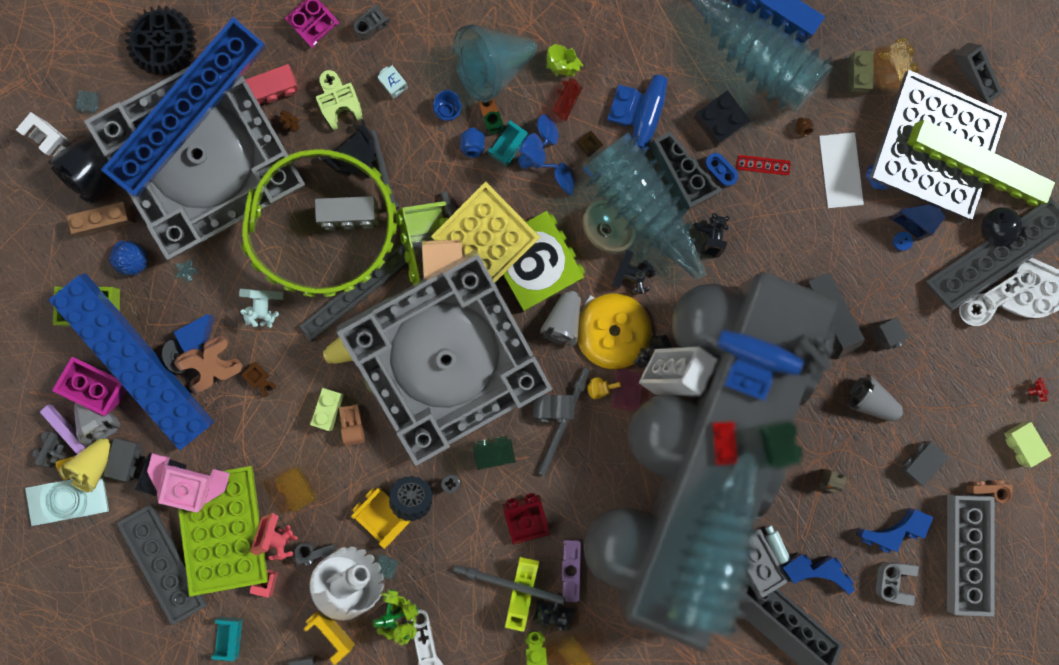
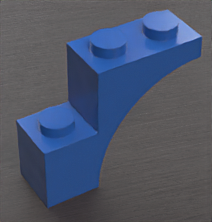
(914, 524)
(828, 568)

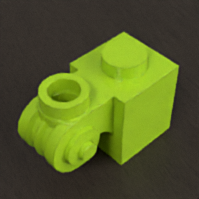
(536, 654)

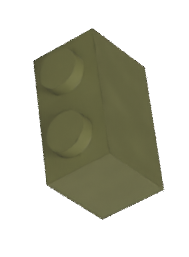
(860, 72)

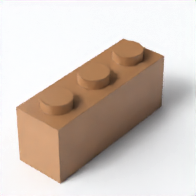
(100, 219)

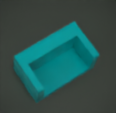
(508, 144)
(228, 639)

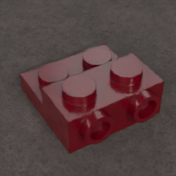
(525, 518)

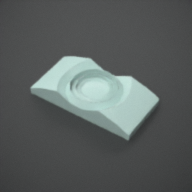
(64, 501)

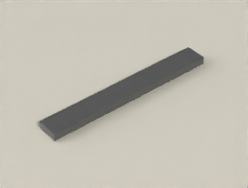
(347, 301)

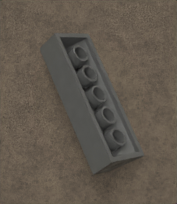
(790, 628)

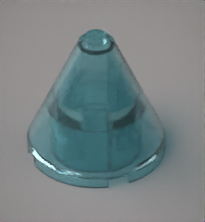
(490, 59)

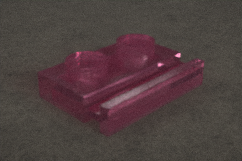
(629, 393)

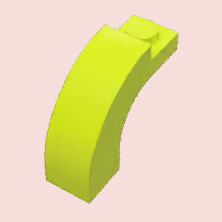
(520, 601)

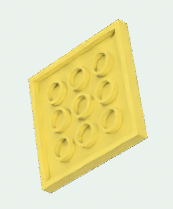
(491, 229)

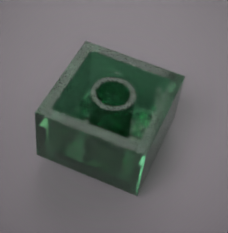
(780, 444)
(494, 453)

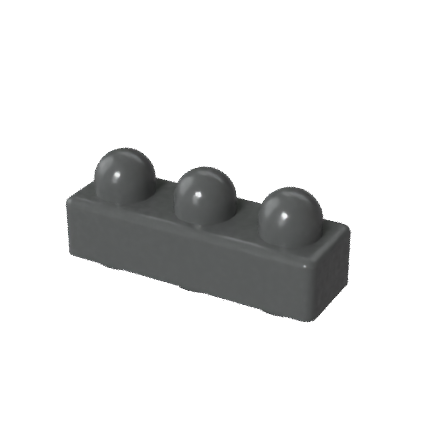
(676, 441)

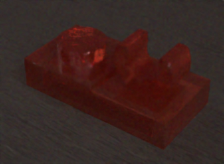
(567, 99)

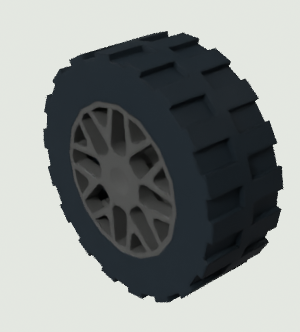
(410, 498)

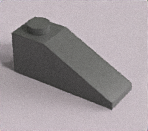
(978, 70)

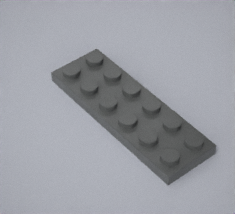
(160, 563)

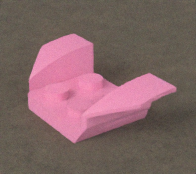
(184, 487)

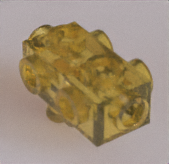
(901, 57)

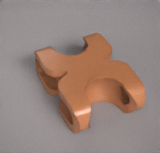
(208, 364)

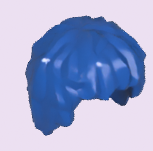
(128, 258)

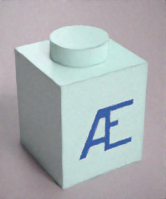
(392, 81)

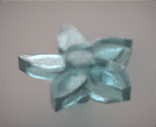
(186, 270)

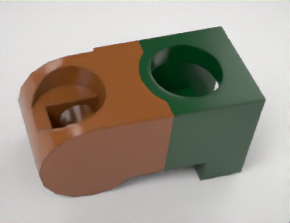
(491, 117)

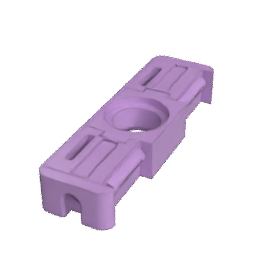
(63, 427)
(572, 583)

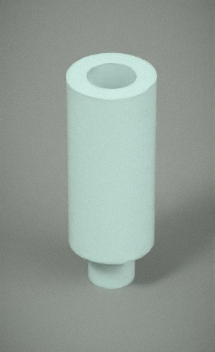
(777, 545)

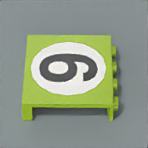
(545, 266)

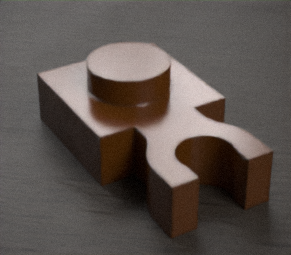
(257, 377)

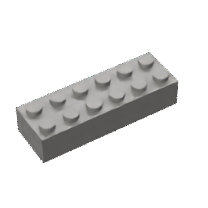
(970, 554)

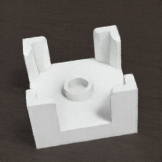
(41, 131)

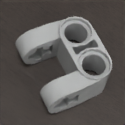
(893, 582)

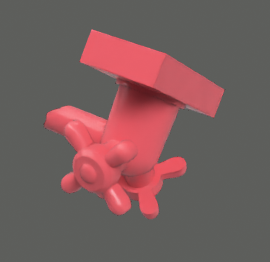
(267, 538)

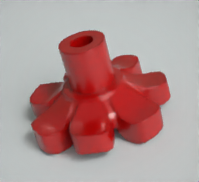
(1039, 390)

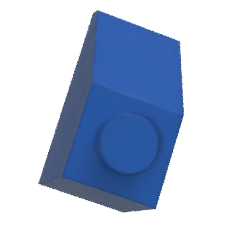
(195, 334)

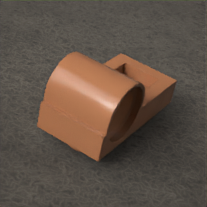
(352, 426)
(981, 487)

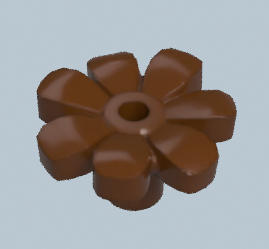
(288, 121)

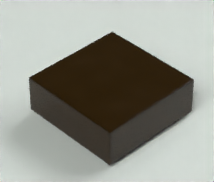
(589, 144)

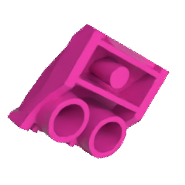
(311, 21)

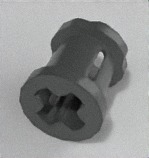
(446, 487)

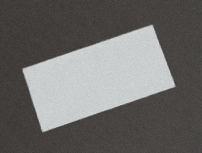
(841, 170)

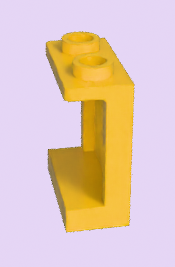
(378, 517)
(333, 633)

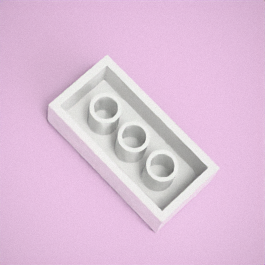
(678, 371)

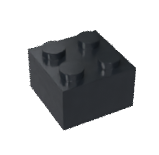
(722, 118)

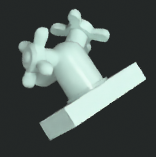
(260, 306)

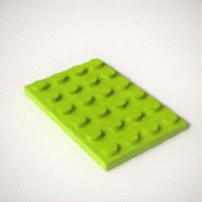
(221, 538)

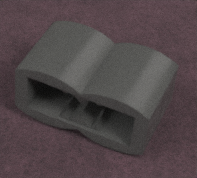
(554, 406)

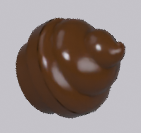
(804, 126)

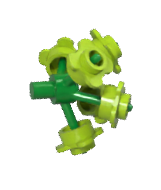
(400, 607)

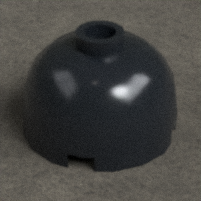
(1001, 226)

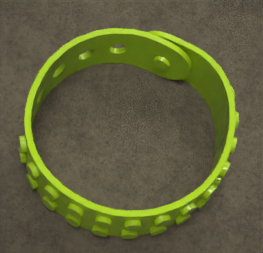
(253, 212)

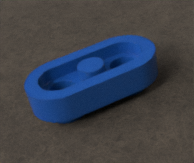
(723, 168)

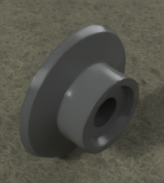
(170, 352)

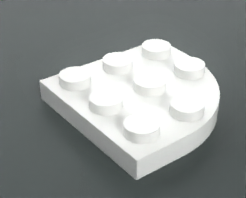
(1041, 297)

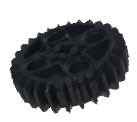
(156, 35)

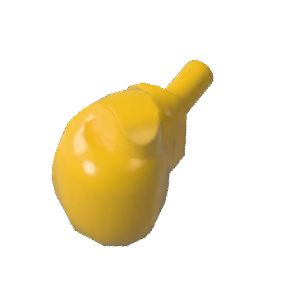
(599, 388)

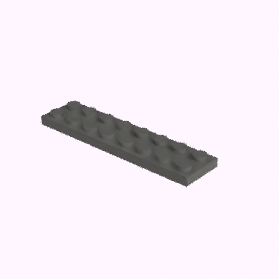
(990, 262)

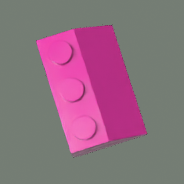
(90, 387)

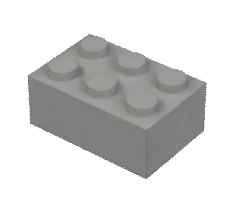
(347, 213)

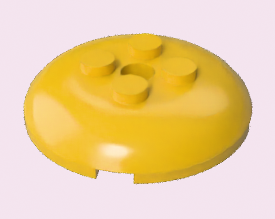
(594, 333)

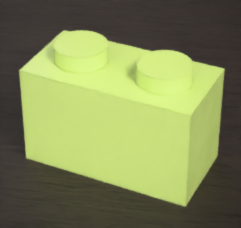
(327, 409)
(1026, 444)

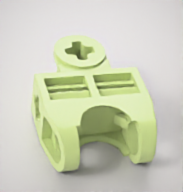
(337, 98)

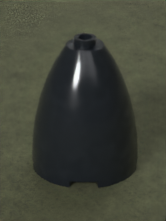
(81, 167)

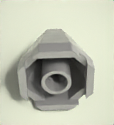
(93, 425)

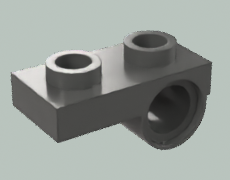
(314, 553)

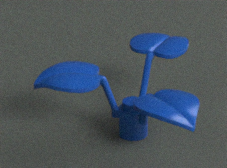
(534, 154)

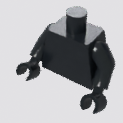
(359, 146)

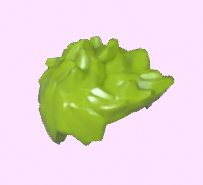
(562, 60)

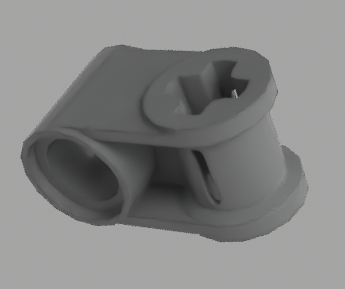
(373, 20)

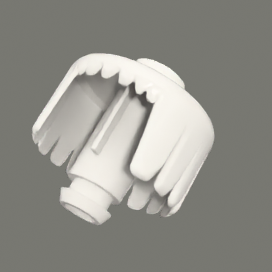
(346, 583)

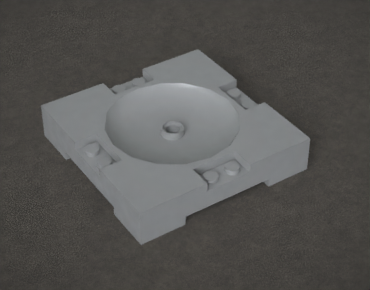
(207, 195)
(454, 315)

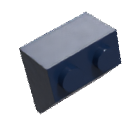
(919, 220)

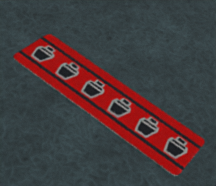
(763, 165)

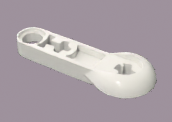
(993, 299)
(426, 651)

